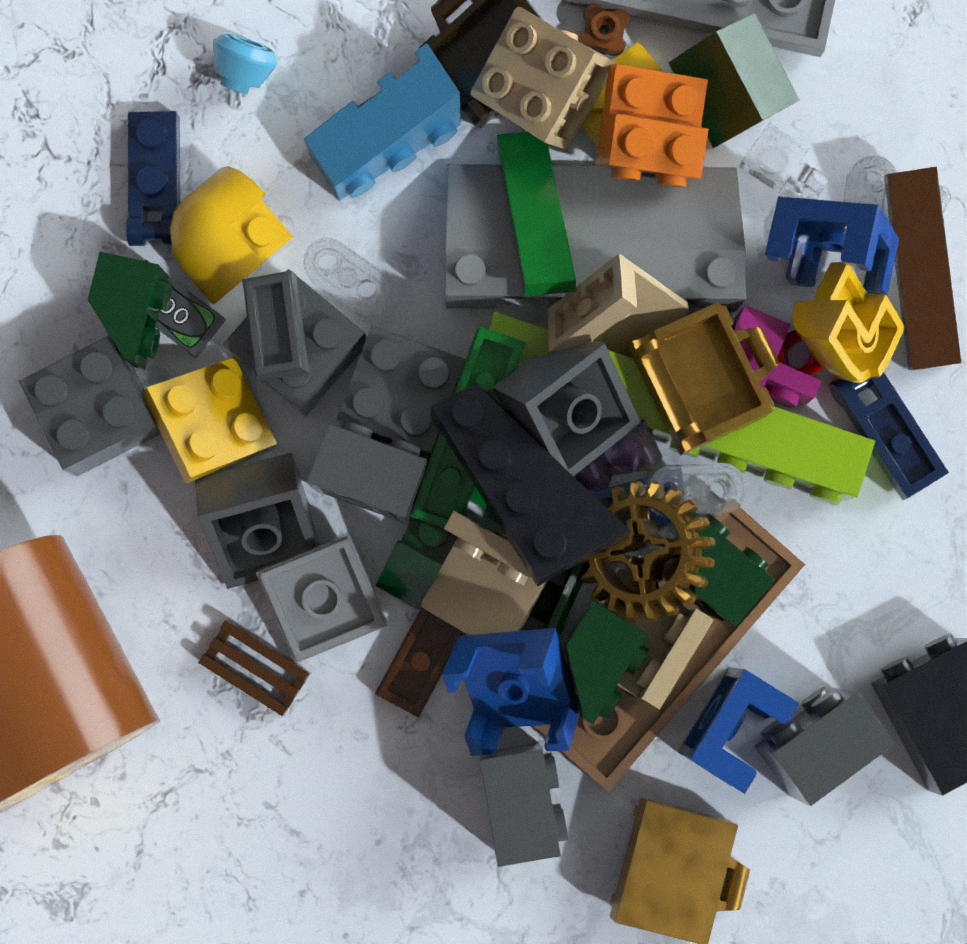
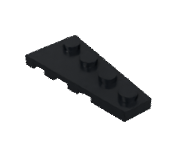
(530, 494)

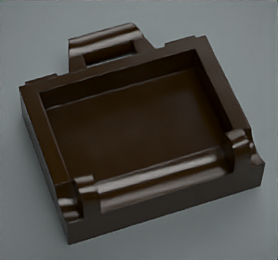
(467, 44)

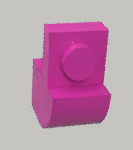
(785, 383)

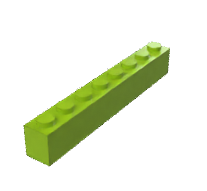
(780, 445)

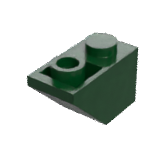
(128, 303)
(735, 579)
(598, 657)

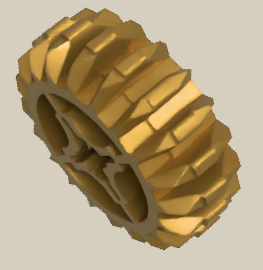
(650, 569)

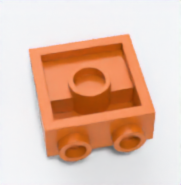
(652, 125)

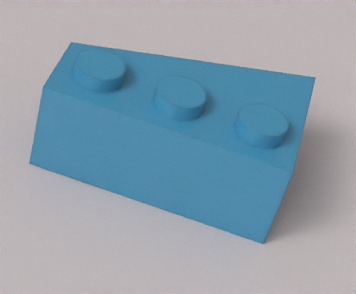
(387, 128)

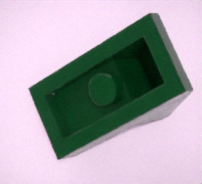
(416, 562)

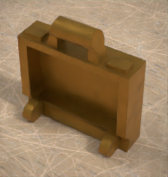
(704, 376)
(678, 872)

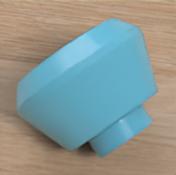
(242, 62)

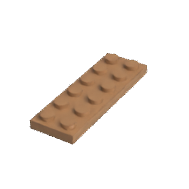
(614, 744)

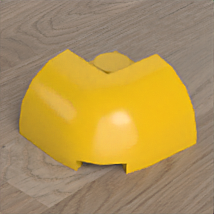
(224, 232)
(847, 327)

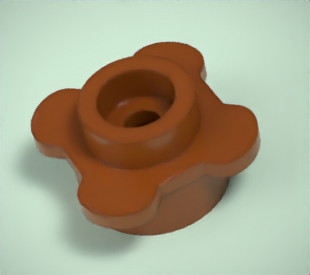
(611, 42)

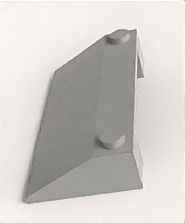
(675, 234)

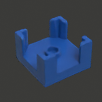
(810, 226)
(514, 683)
(724, 717)

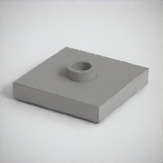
(322, 597)

